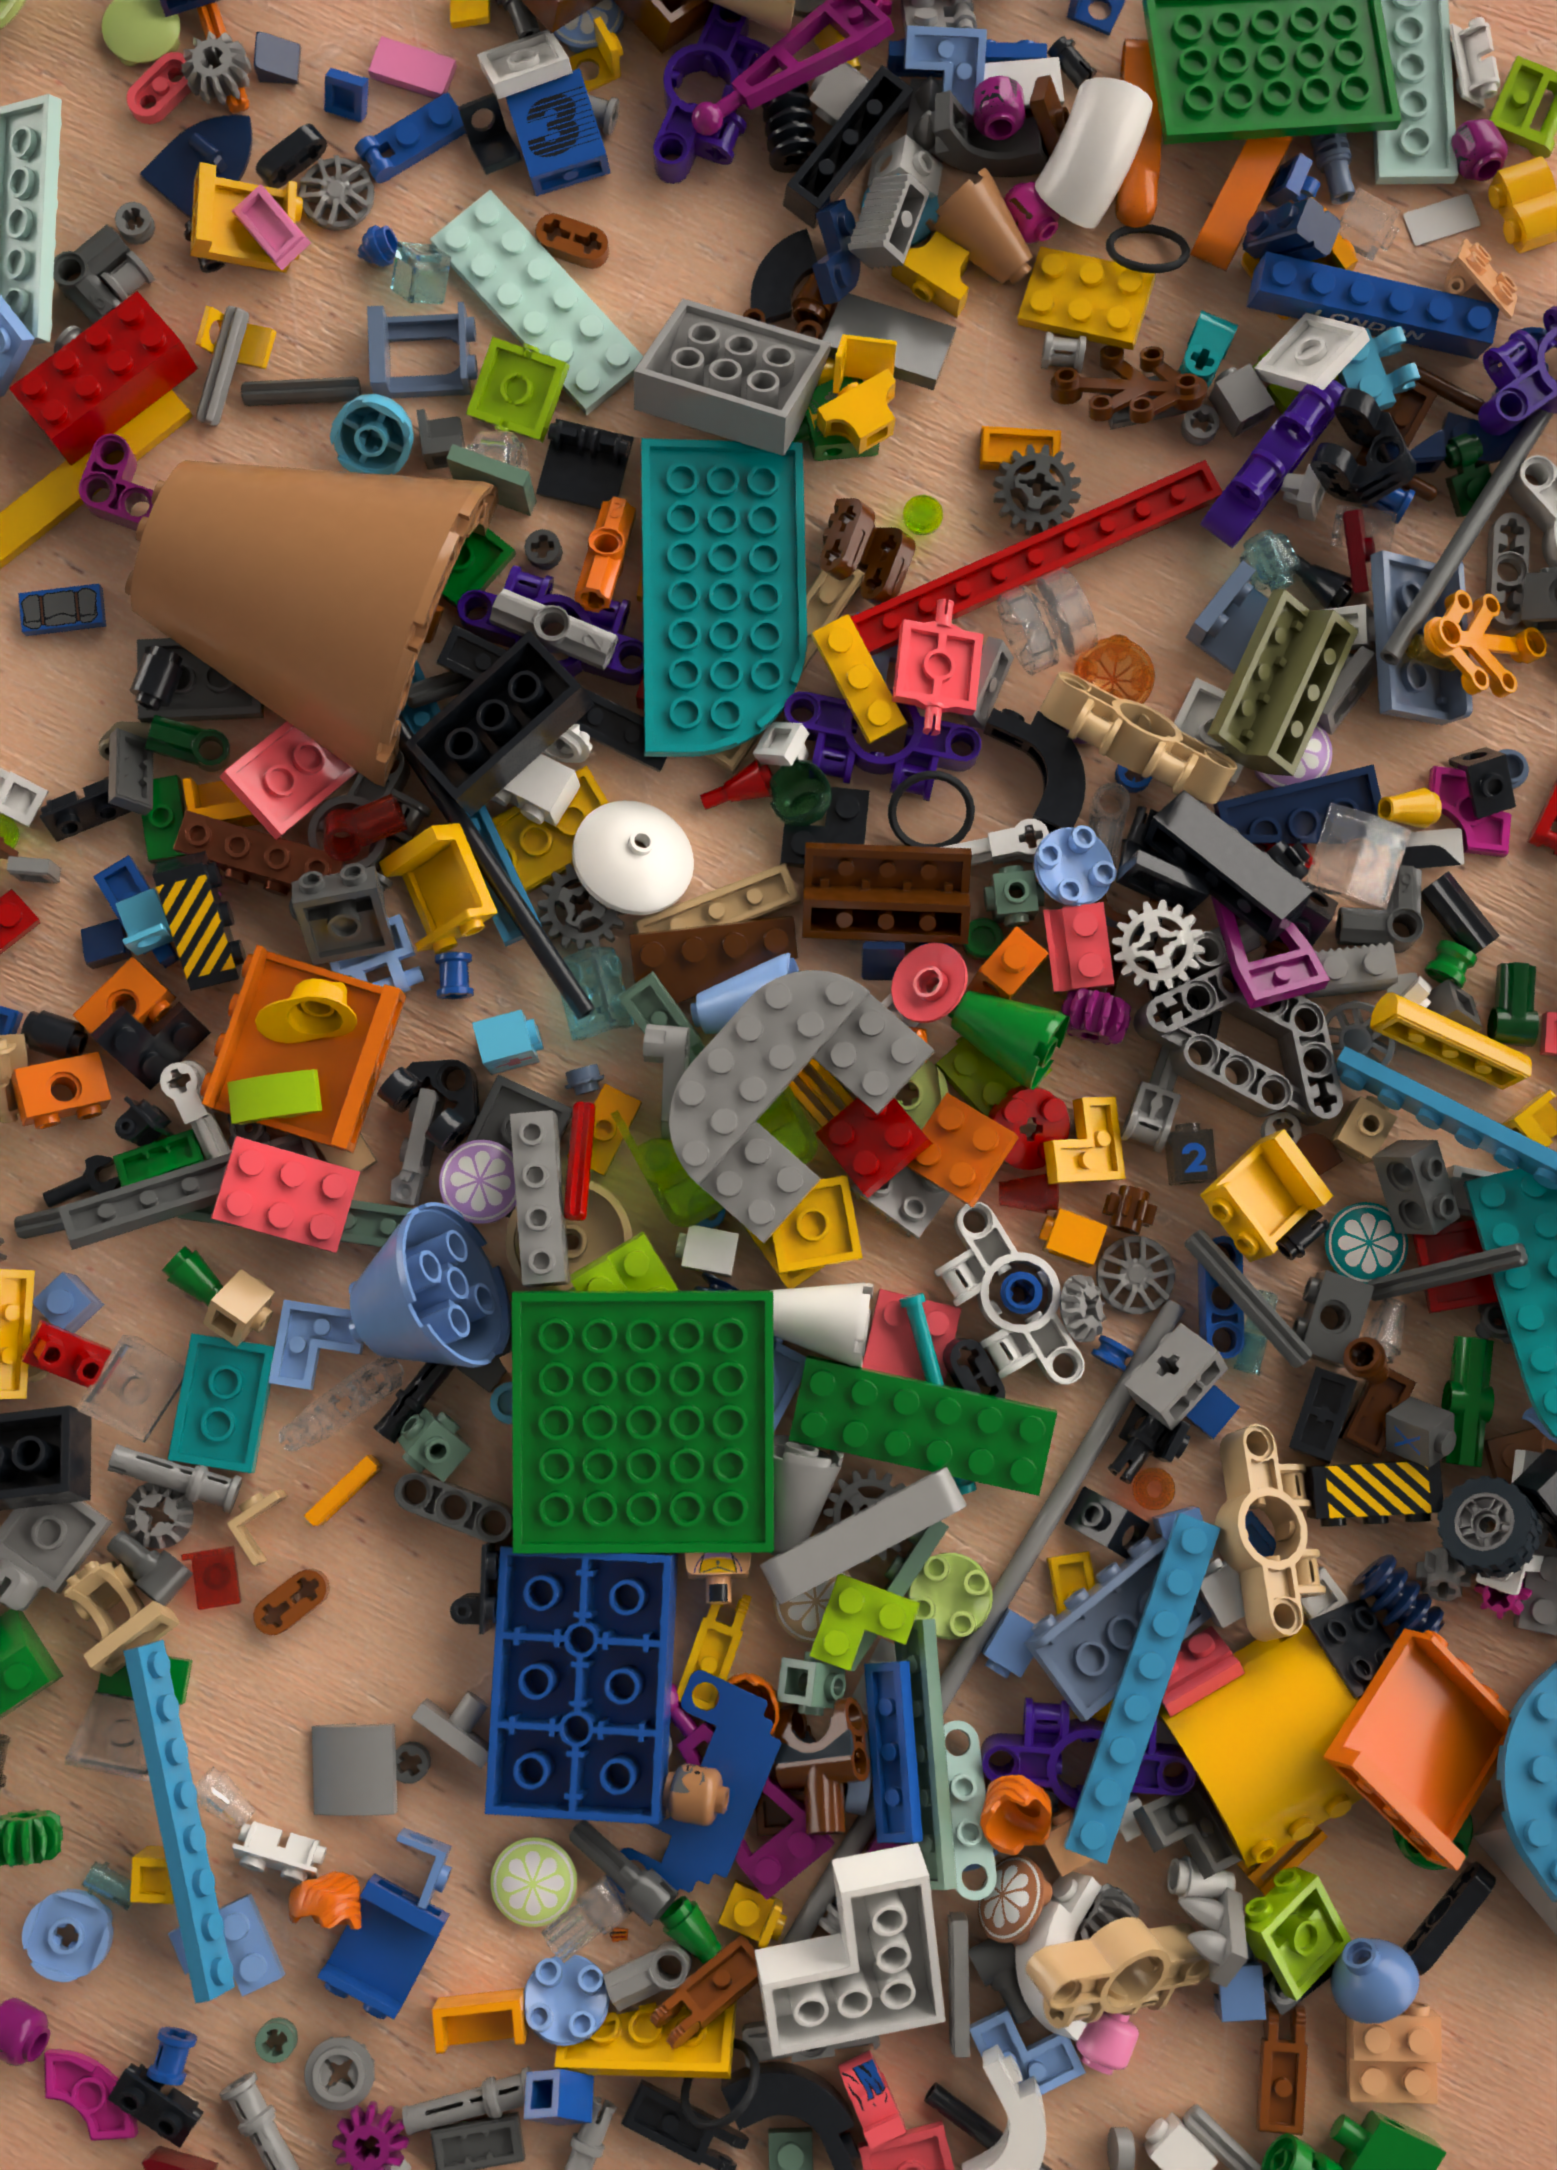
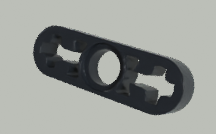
(1449, 1916)

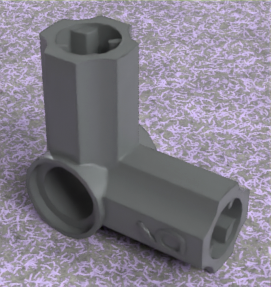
(97, 255)
(1375, 926)

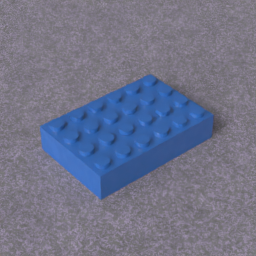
(582, 1686)

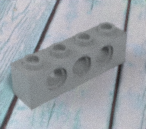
(539, 1199)

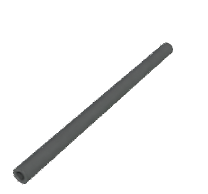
(1464, 537)

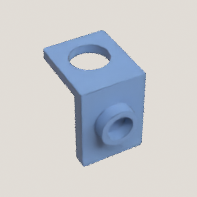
(439, 1873)

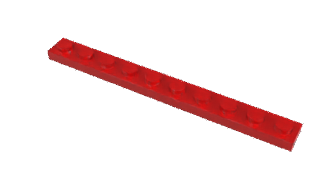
(1043, 553)

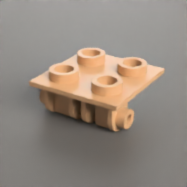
(1472, 267)

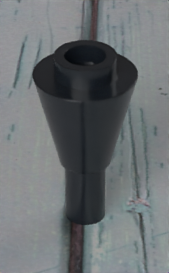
(1326, 585)

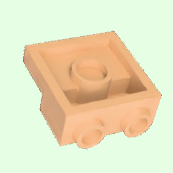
(1394, 2058)

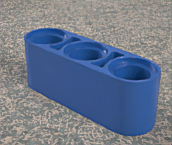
(1213, 1318)

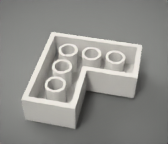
(870, 1976)

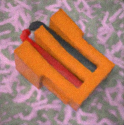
(619, 1934)

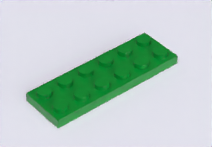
(923, 1425)

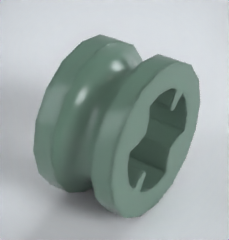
(282, 2025)

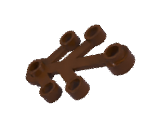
(1176, 389)

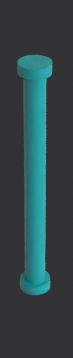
(928, 1357)

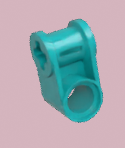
(1208, 346)

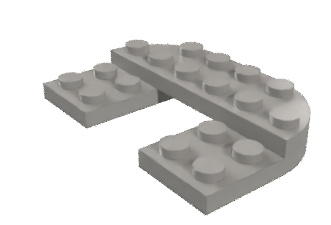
(756, 1060)

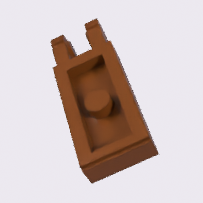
(709, 1991)
(1282, 2074)

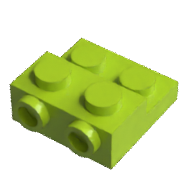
(625, 1268)
(1295, 1930)

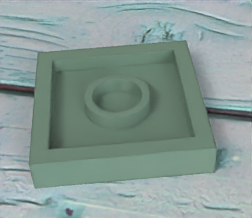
(513, 483)

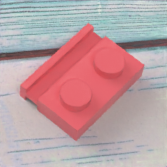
(1078, 947)
(1199, 1670)

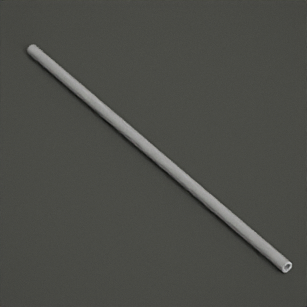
(1002, 1595)

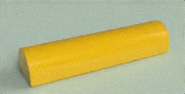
(1449, 1041)

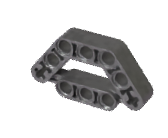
(1289, 1092)

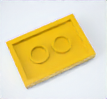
(1086, 298)

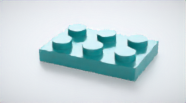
(222, 1404)

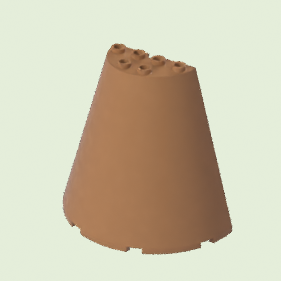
(307, 587)

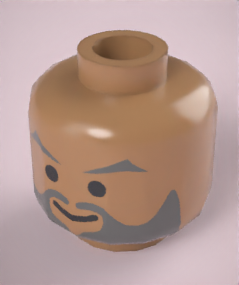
(695, 1794)

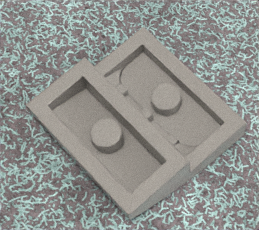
(354, 1769)

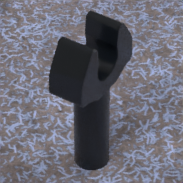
(82, 1184)

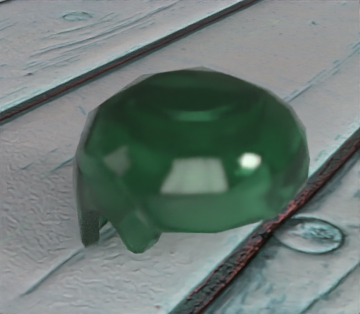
(800, 793)

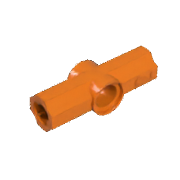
(605, 555)

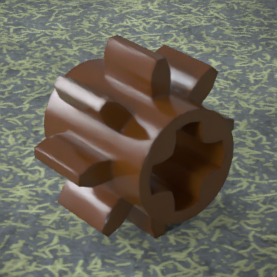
(1129, 1209)

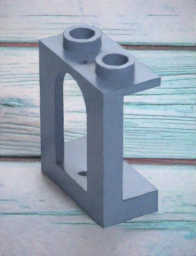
(451, 327)

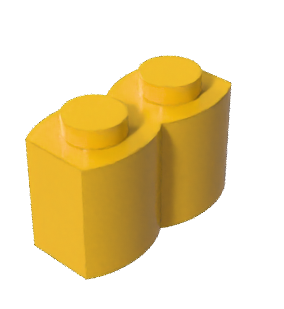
(1527, 202)

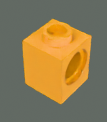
(1072, 1237)

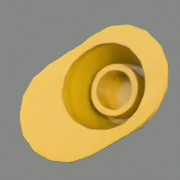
(311, 1013)

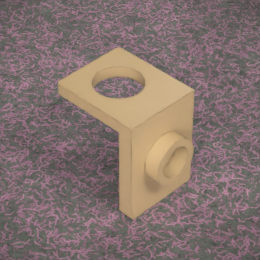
(250, 1510)

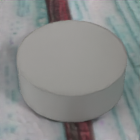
(1121, 2149)

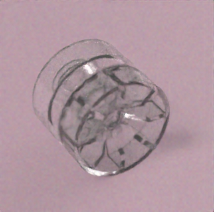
(1047, 621)

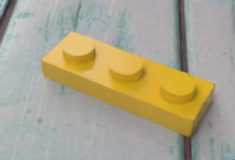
(858, 679)
(15, 1330)

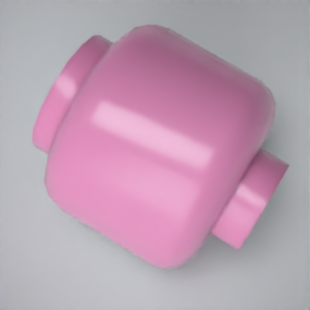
(1108, 2043)

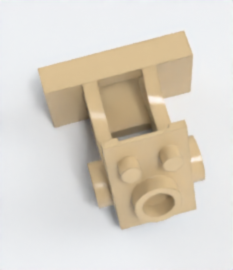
(100, 1589)

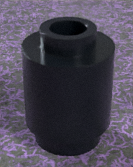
(157, 678)
(54, 1035)

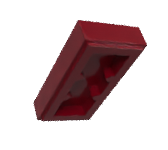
(1359, 550)

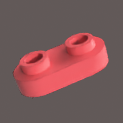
(158, 88)

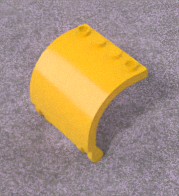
(1265, 1742)

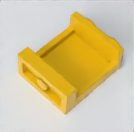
(219, 233)
(442, 885)
(1265, 1194)

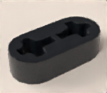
(291, 156)
(979, 1363)

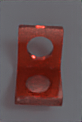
(215, 1577)

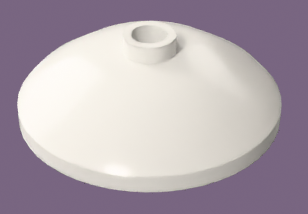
(621, 872)

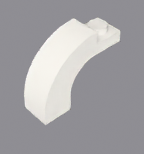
(1056, 1925)
(1025, 2134)

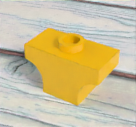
(936, 273)
(861, 412)

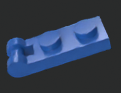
(412, 138)

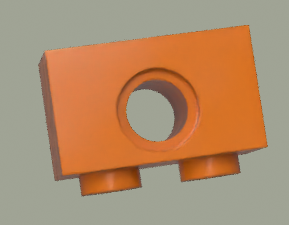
(130, 982)
(80, 1073)

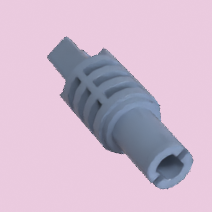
(1332, 159)

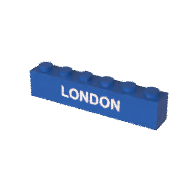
(1426, 315)

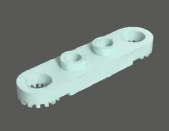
(966, 1803)

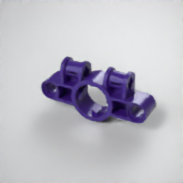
(722, 52)
(1521, 380)
(1270, 461)
(540, 590)
(838, 752)
(1048, 1731)

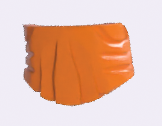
(1015, 1814)
(328, 1899)

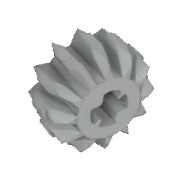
(216, 68)

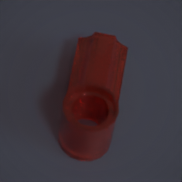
(365, 824)

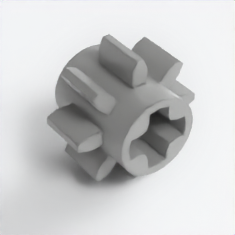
(1442, 1575)

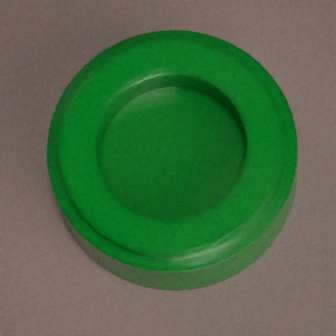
(983, 939)

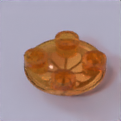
(1118, 668)

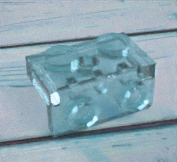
(600, 977)

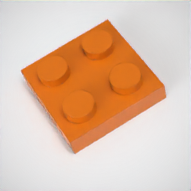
(963, 1151)

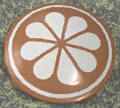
(1015, 1901)

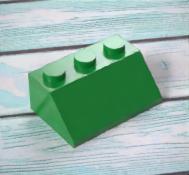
(24, 1662)

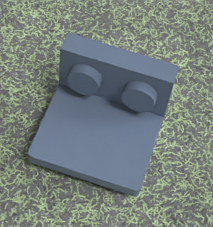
(1229, 619)

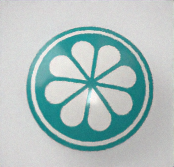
(1365, 1243)

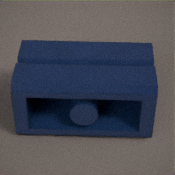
(1292, 230)

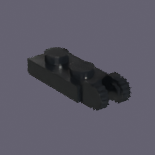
(661, 2119)

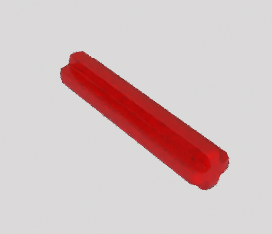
(579, 1161)

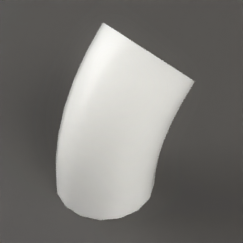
(1095, 150)

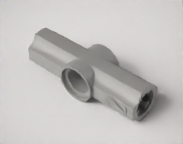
(576, 640)

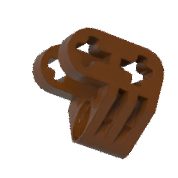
(856, 541)

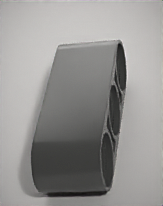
(434, 1506)

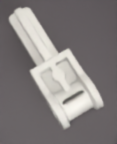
(1006, 844)
(191, 1108)

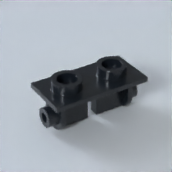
(70, 815)
(142, 1123)
(167, 2115)

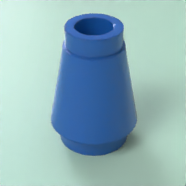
(1031, 1288)

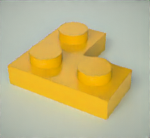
(1095, 1152)

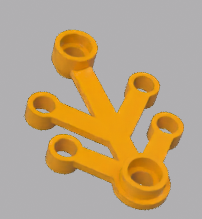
(1446, 639)

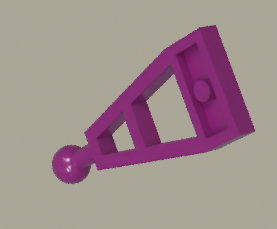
(856, 20)
(1275, 976)
(784, 1853)

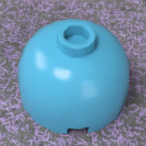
(372, 435)

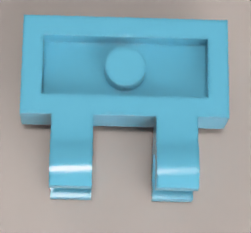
(1367, 372)

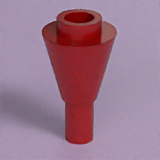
(747, 784)

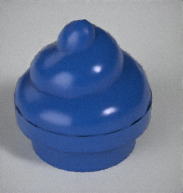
(378, 246)

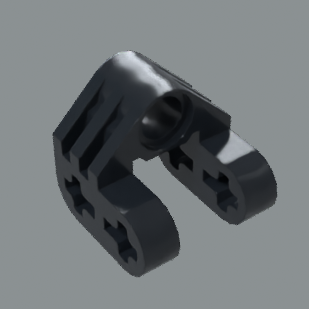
(1388, 459)
(452, 1124)

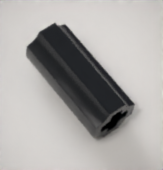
(1458, 913)

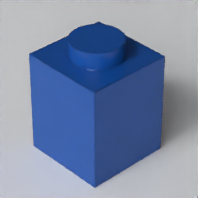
(558, 2097)

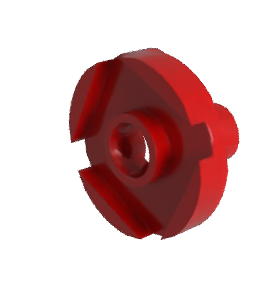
(1048, 1114)

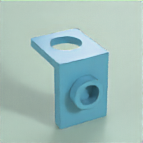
(144, 922)

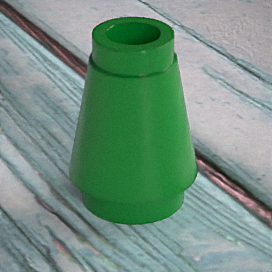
(192, 1275)
(690, 1929)

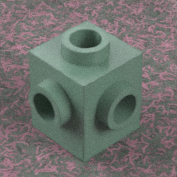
(1012, 910)
(433, 1443)
(810, 1684)

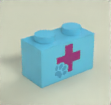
(507, 1041)

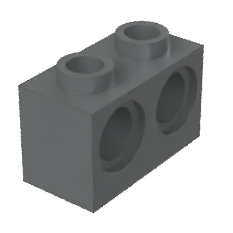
(1416, 1187)

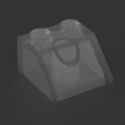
(1357, 856)

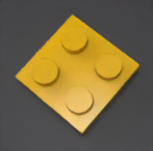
(819, 1229)

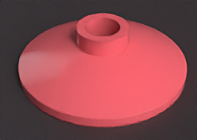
(920, 973)

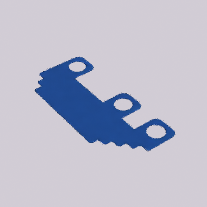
(744, 1757)

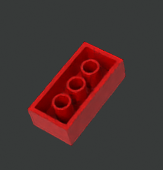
(104, 377)

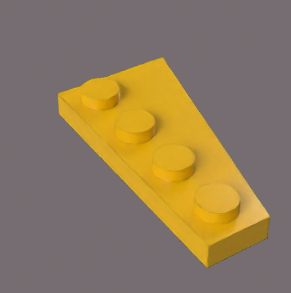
(634, 2047)

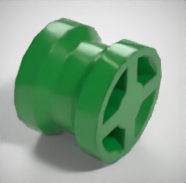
(1450, 963)

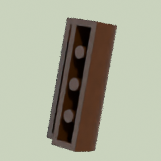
(886, 893)

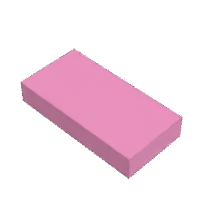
(412, 68)
(271, 227)

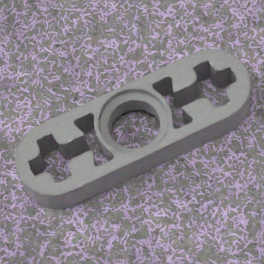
(1516, 556)

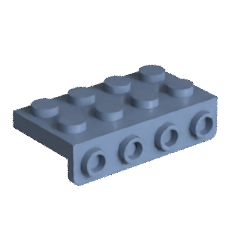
(1412, 687)
(1091, 1639)

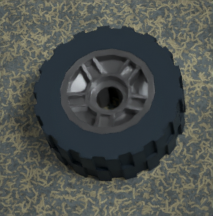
(1465, 1523)

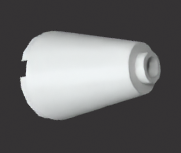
(825, 1319)

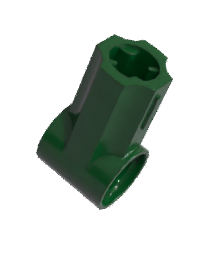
(184, 741)
(1514, 1016)

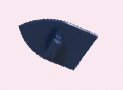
(215, 141)

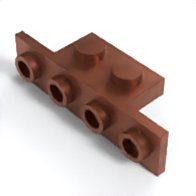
(252, 854)

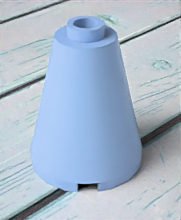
(721, 1002)

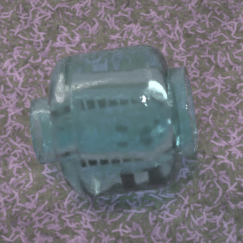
(1272, 559)

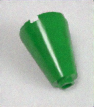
(1011, 1034)

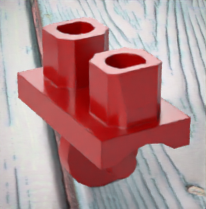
(66, 1354)

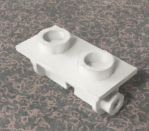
(1476, 78)
(263, 1851)

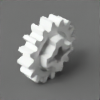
(1153, 928)

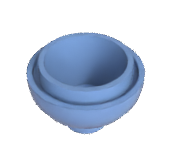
(1374, 1980)

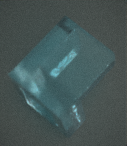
(420, 273)

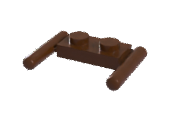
(1411, 410)

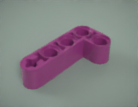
(116, 478)

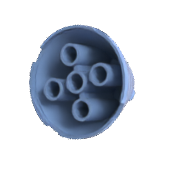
(432, 1293)

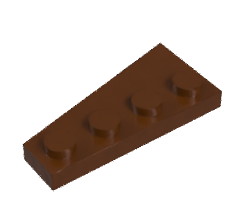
(707, 955)

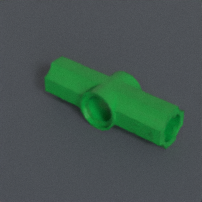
(1469, 1398)

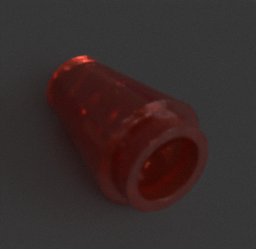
(1029, 1194)

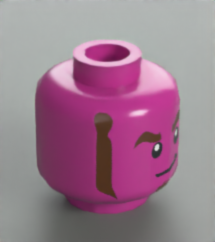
(1031, 213)

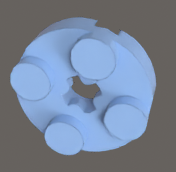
(45, 1946)

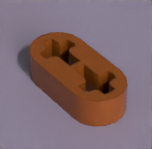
(572, 240)
(285, 1593)

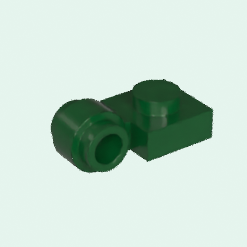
(1470, 480)

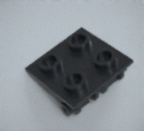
(584, 464)
(482, 1606)
(1352, 1643)

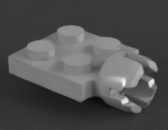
(45, 1548)

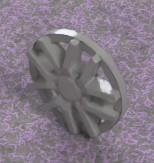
(337, 193)
(1358, 1035)
(1135, 1275)

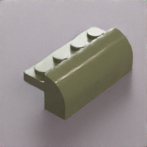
(1282, 685)

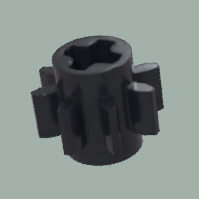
(1290, 858)

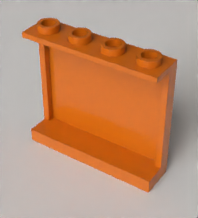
(345, 1064)
(1422, 1743)

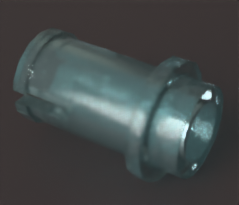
(108, 1884)

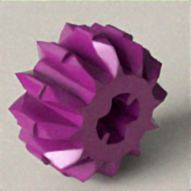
(1096, 1016)
(359, 2128)

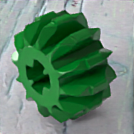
(29, 1837)

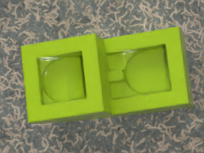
(274, 1096)

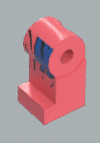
(872, 2099)

